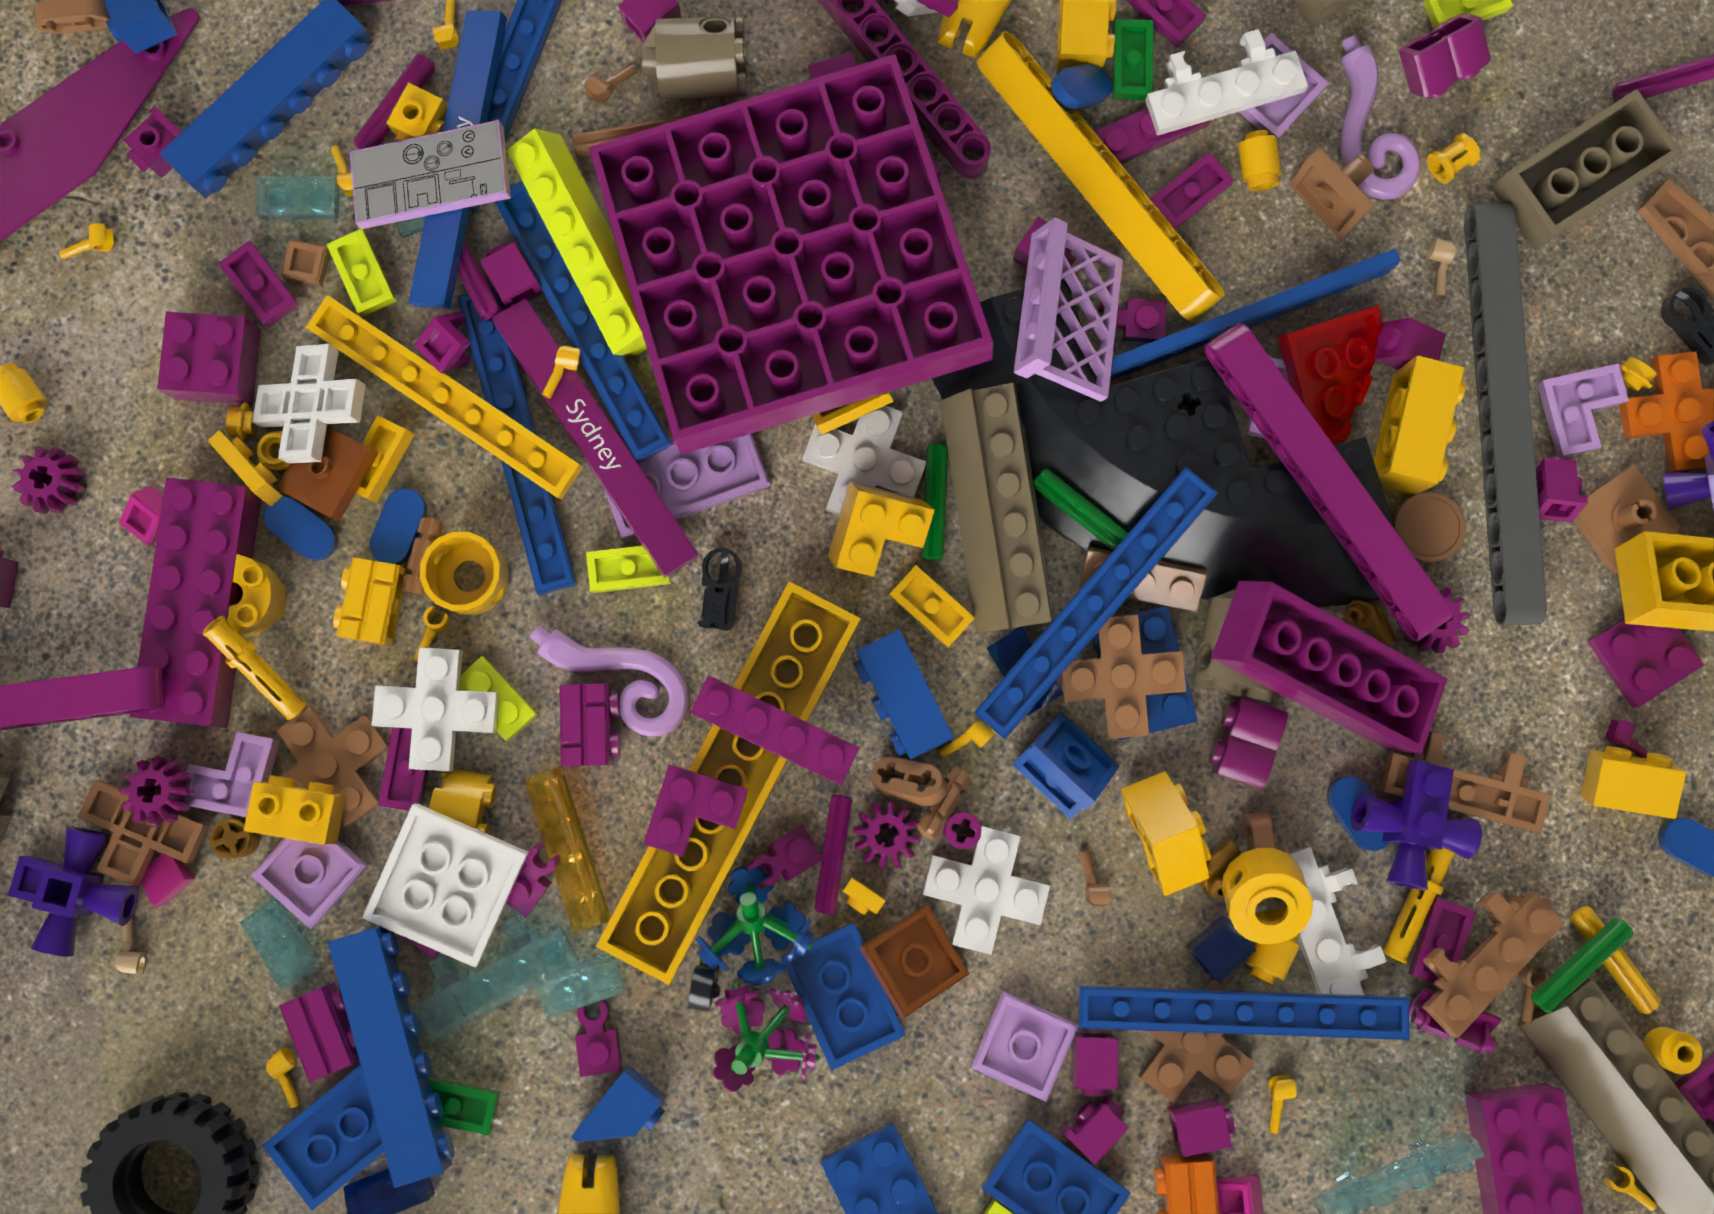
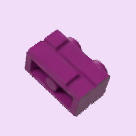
(588, 725)
(320, 1031)

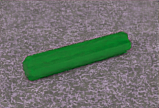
(936, 497)
(1079, 509)
(1582, 964)

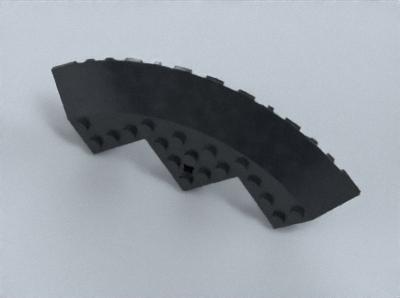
(1139, 442)

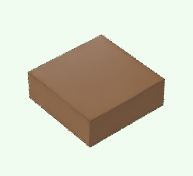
(305, 263)

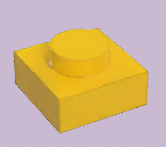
(862, 897)

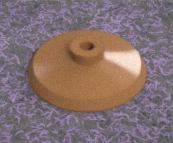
(1431, 526)

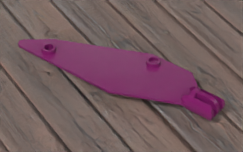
(77, 124)

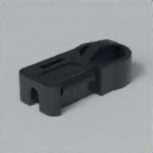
(1698, 333)
(720, 597)
(703, 987)

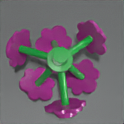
(779, 1046)

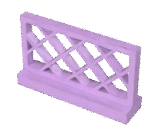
(1045, 300)

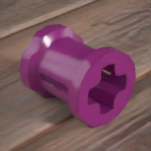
(967, 842)

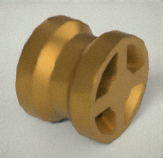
(225, 839)

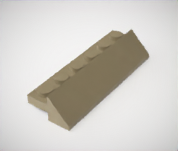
(997, 508)
(1628, 1099)

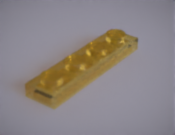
(565, 837)

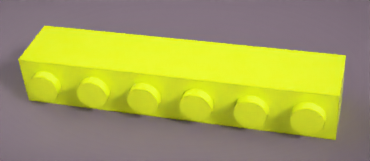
(580, 236)

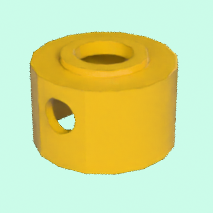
(440, 567)
(1266, 875)

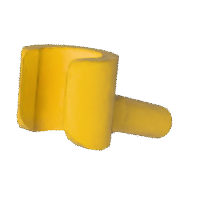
(447, 34)
(344, 177)
(99, 240)
(567, 358)
(432, 630)
(978, 732)
(277, 1068)
(1280, 1088)
(1630, 1188)

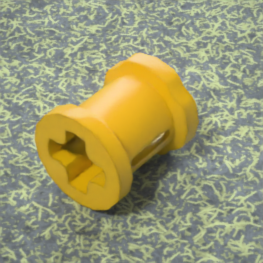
(1462, 159)

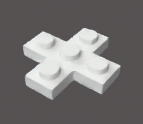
(309, 403)
(865, 457)
(435, 709)
(986, 890)

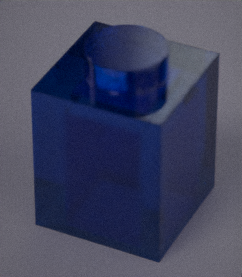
(1220, 948)

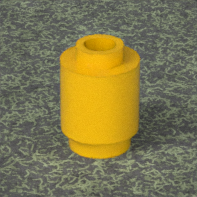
(1260, 160)
(20, 395)
(1273, 961)
(1674, 1049)

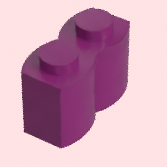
(1446, 54)
(1248, 742)

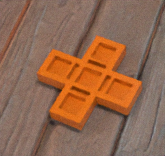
(1675, 411)

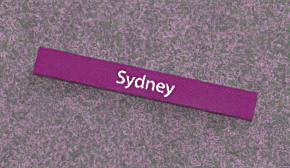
(596, 441)

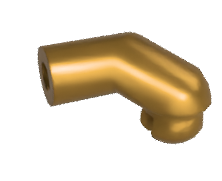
(1371, 618)
(1217, 866)

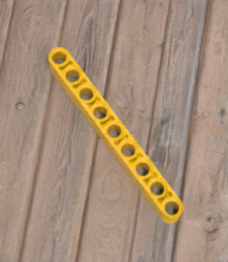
(1100, 178)

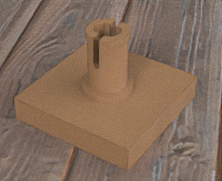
(1334, 191)
(1622, 511)

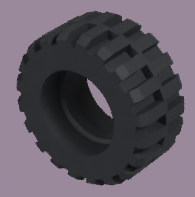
(201, 1129)

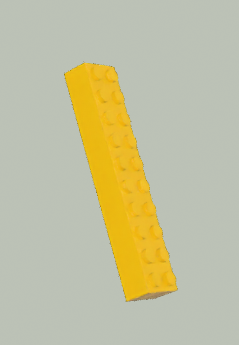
(674, 892)

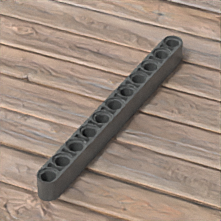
(1504, 415)

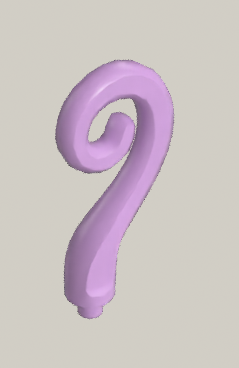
(1363, 78)
(571, 656)

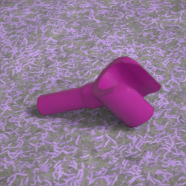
(1621, 734)

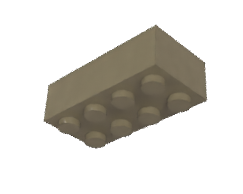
(1586, 169)

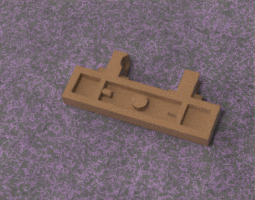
(1498, 798)
(1474, 983)

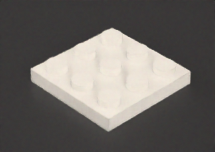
(445, 885)

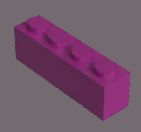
(774, 730)

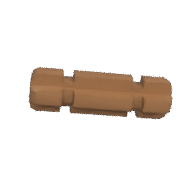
(429, 531)
(931, 824)

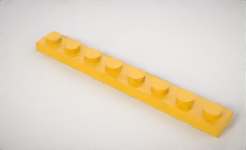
(444, 397)

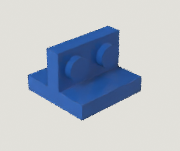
(1066, 766)

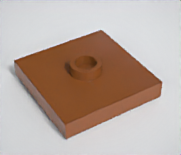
(333, 481)
(914, 961)

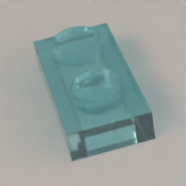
(297, 197)
(280, 944)
(579, 984)

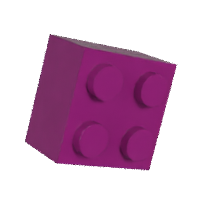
(209, 358)

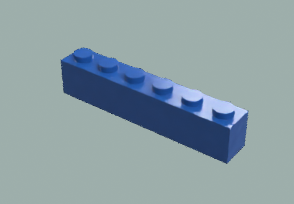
(267, 97)
(391, 1055)

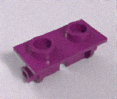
(1474, 1037)

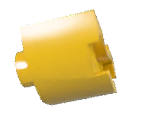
(261, 600)
(464, 797)

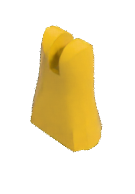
(980, 14)
(579, 1199)

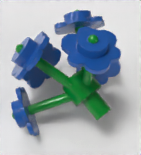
(734, 932)

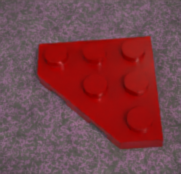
(1332, 367)

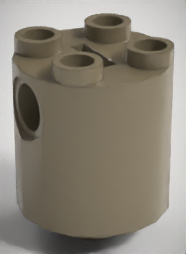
(696, 57)
(1213, 675)

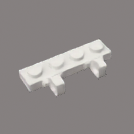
(1255, 82)
(1331, 962)

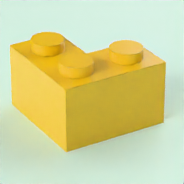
(871, 517)
(1168, 832)

